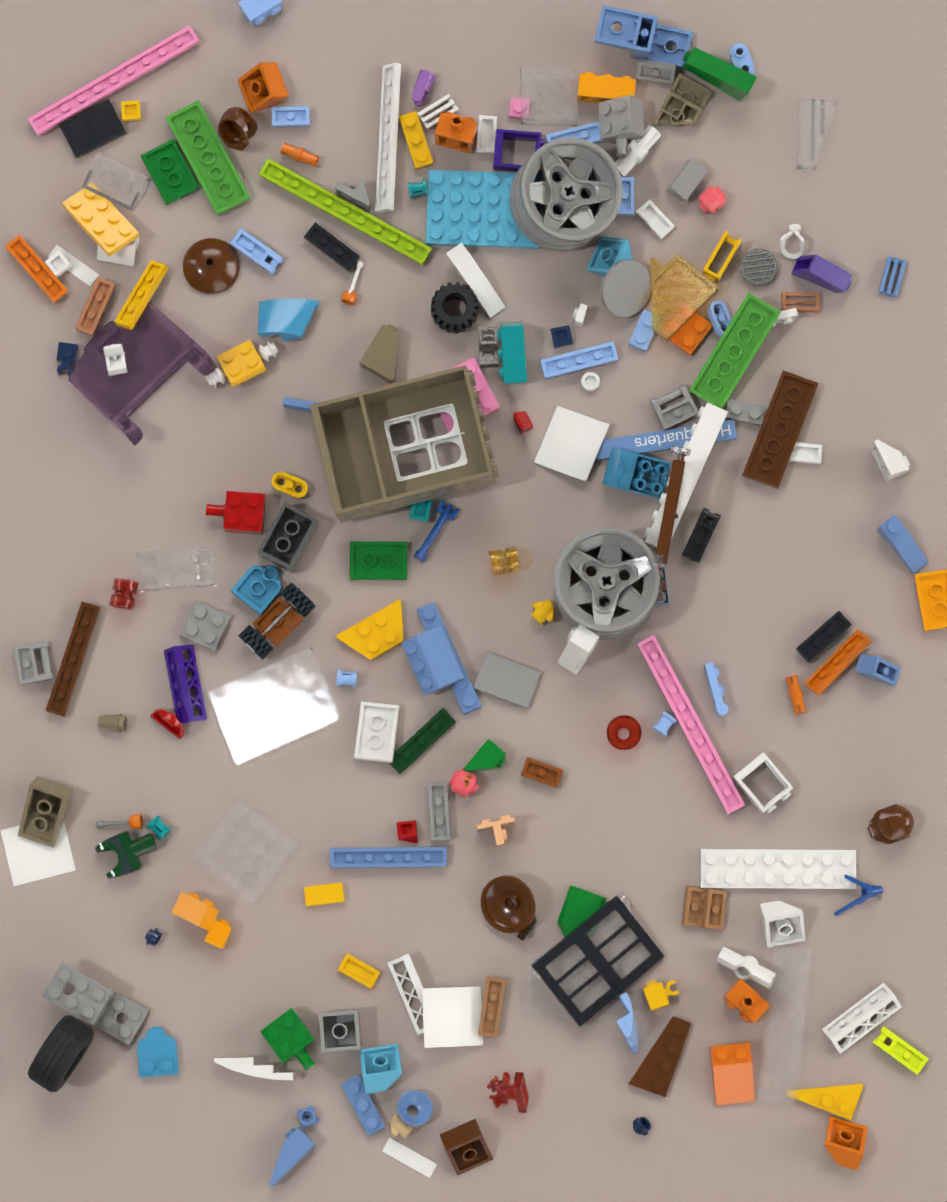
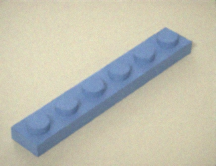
(462, 689)
(388, 857)

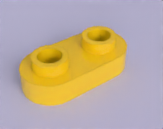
(290, 485)

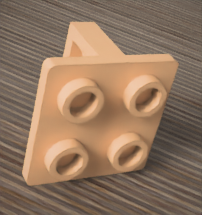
(499, 834)

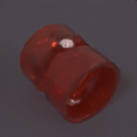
(123, 594)

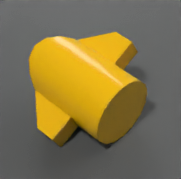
(543, 611)

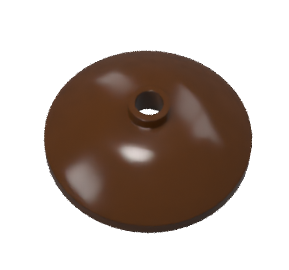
(211, 278)
(499, 908)

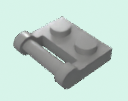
(675, 413)
(27, 663)

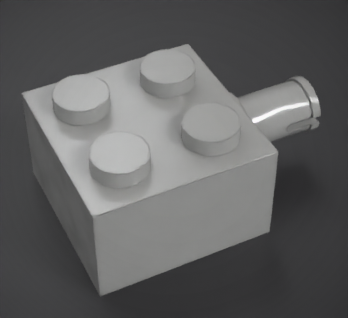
(621, 121)

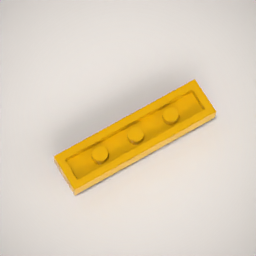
(141, 295)

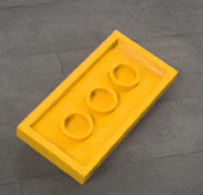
(100, 221)

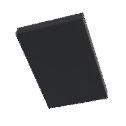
(92, 128)

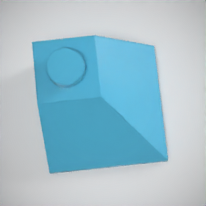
(607, 252)
(380, 1067)

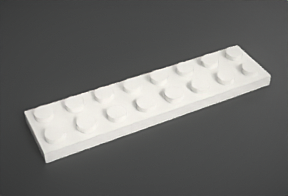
(777, 869)

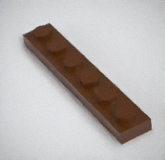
(73, 659)

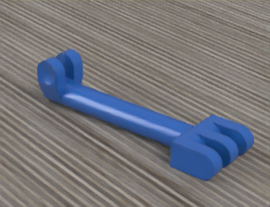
(445, 513)

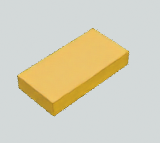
(324, 894)
(359, 971)

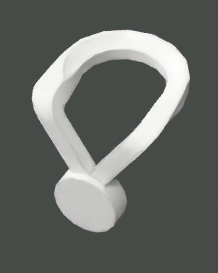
(793, 229)

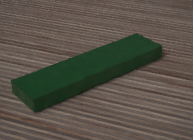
(422, 740)

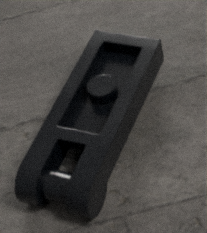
(700, 536)

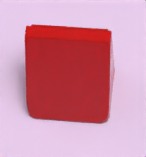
(522, 421)

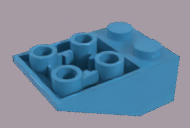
(636, 473)

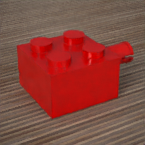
(241, 512)

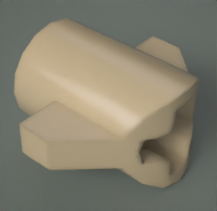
(397, 1127)

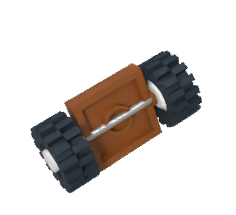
(277, 621)

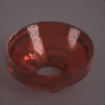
(628, 723)

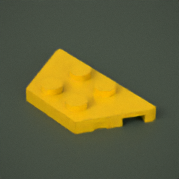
(377, 632)

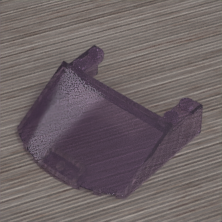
(152, 356)

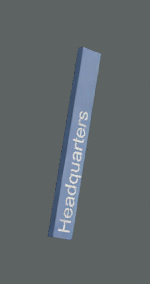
(660, 440)

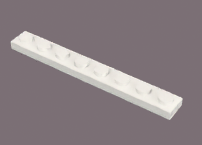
(388, 137)

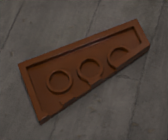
(660, 1063)

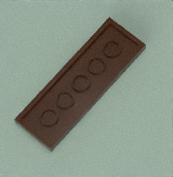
(780, 429)

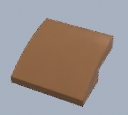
(704, 908)

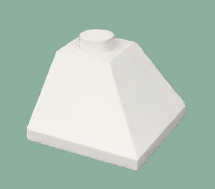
(889, 460)
(782, 923)

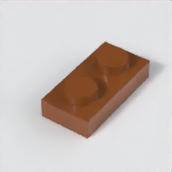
(542, 772)

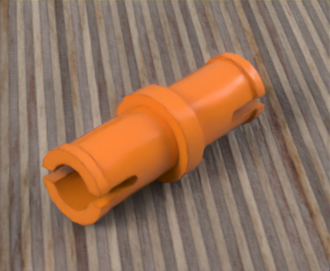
(299, 154)
(795, 694)

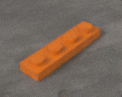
(36, 269)
(837, 662)

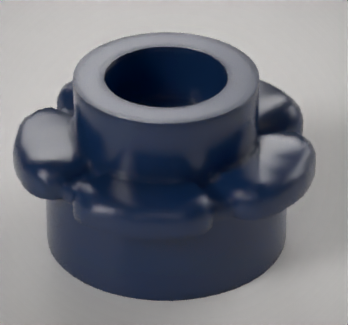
(153, 937)
(641, 1126)

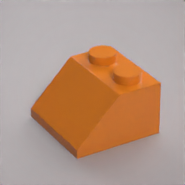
(263, 86)

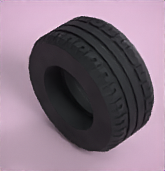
(60, 1053)

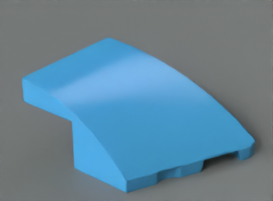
(285, 317)

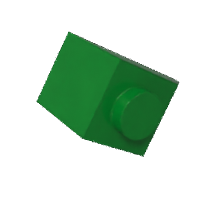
(486, 758)

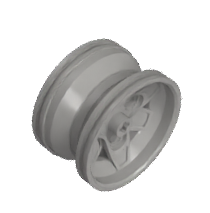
(566, 194)
(608, 567)

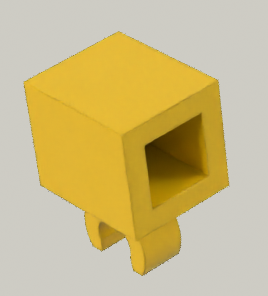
(656, 994)

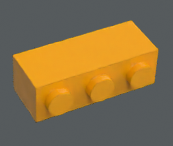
(603, 88)

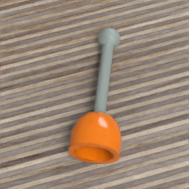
(134, 822)

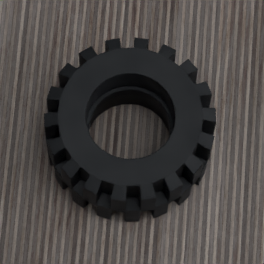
(454, 292)

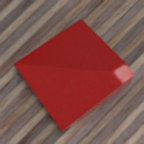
(407, 831)

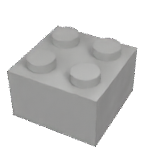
(339, 1031)

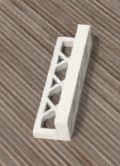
(417, 986)
(860, 1015)

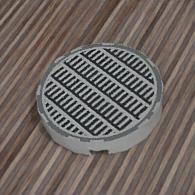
(758, 267)

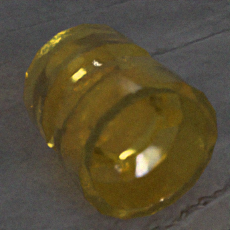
(510, 557)

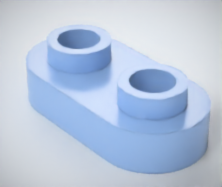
(742, 60)
(719, 320)

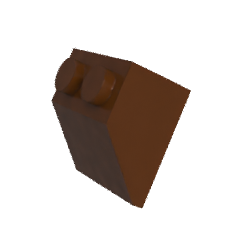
(466, 1146)

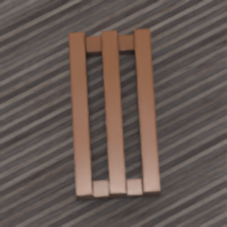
(784, 302)

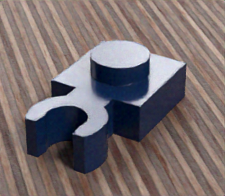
(66, 354)

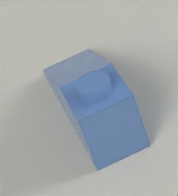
(902, 544)
(292, 1151)

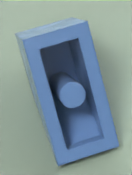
(877, 669)

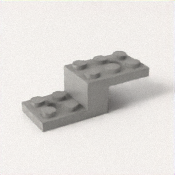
(95, 1003)

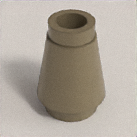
(113, 722)

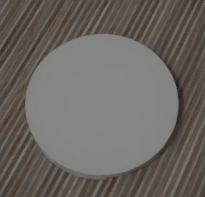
(625, 288)

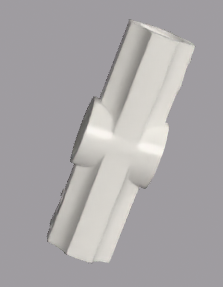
(637, 150)
(746, 967)

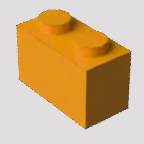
(196, 911)

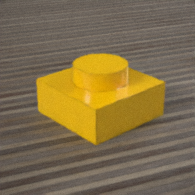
(131, 111)

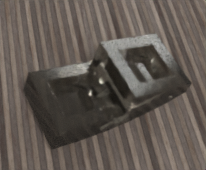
(488, 347)

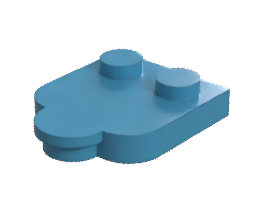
(258, 587)
(157, 1054)

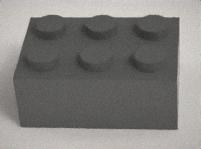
(288, 537)

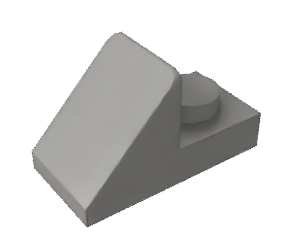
(358, 196)

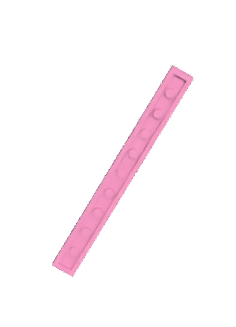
(113, 80)
(690, 724)

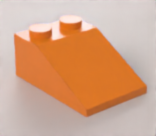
(732, 1073)

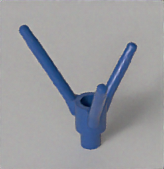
(867, 892)

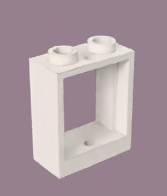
(783, 795)

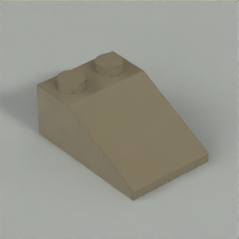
(45, 811)

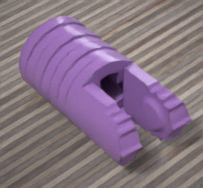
(422, 87)

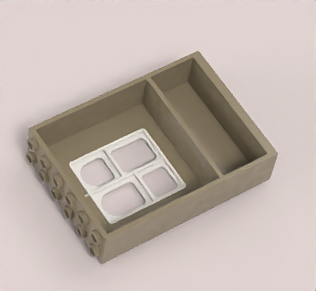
(361, 454)

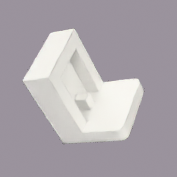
(115, 359)

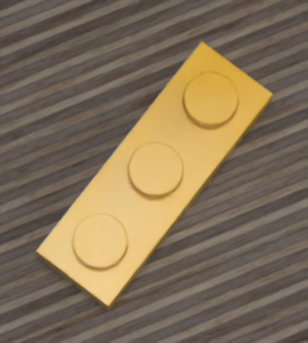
(416, 140)

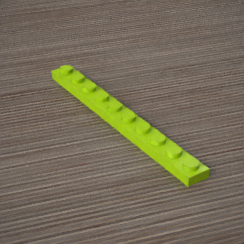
(345, 211)

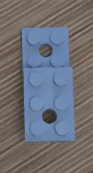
(642, 36)

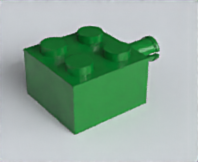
(289, 1038)

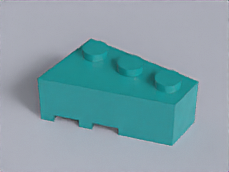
(512, 352)

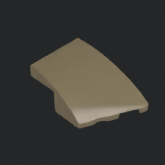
(683, 103)

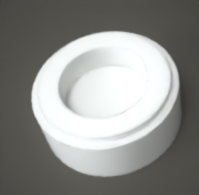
(590, 381)

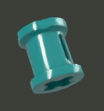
(417, 188)
(159, 828)

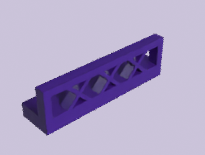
(181, 684)

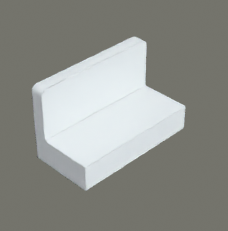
(124, 256)

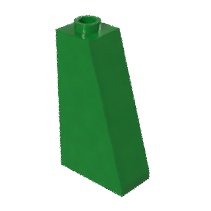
(719, 73)

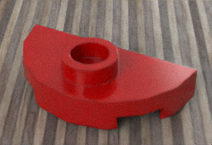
(169, 722)

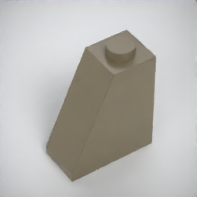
(382, 354)

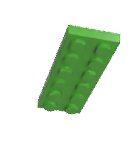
(208, 158)
(735, 351)

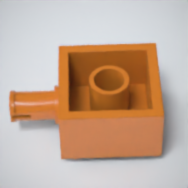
(456, 132)
(746, 1001)

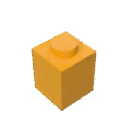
(219, 933)

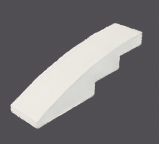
(476, 280)
(248, 1067)

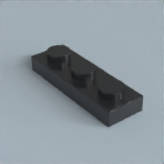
(331, 247)
(823, 636)

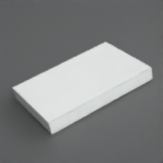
(376, 732)

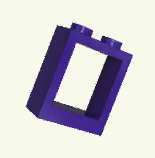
(512, 135)

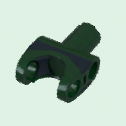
(127, 851)

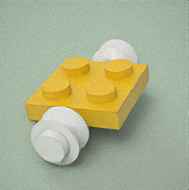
(241, 363)

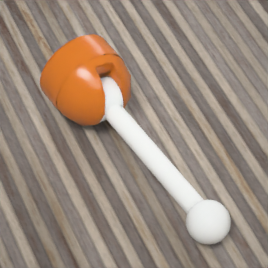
(349, 296)

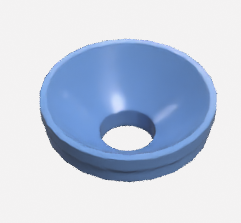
(420, 1102)

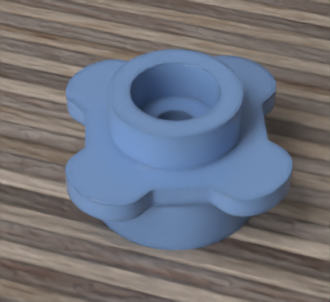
(302, 1115)

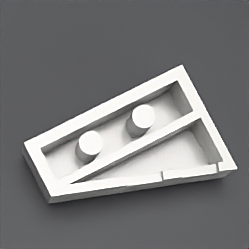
(578, 649)

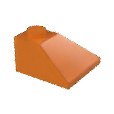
(845, 1142)

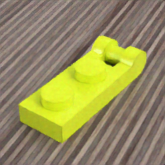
(901, 1051)

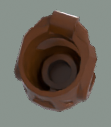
(237, 124)
(891, 824)

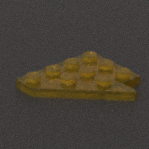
(677, 295)

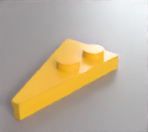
(834, 1099)

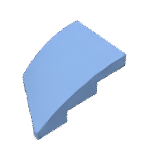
(628, 1023)

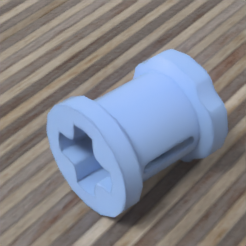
(346, 678)
(664, 724)

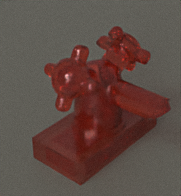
(505, 1092)

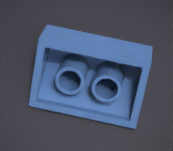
(433, 660)

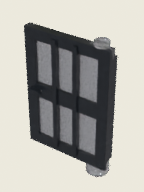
(597, 960)

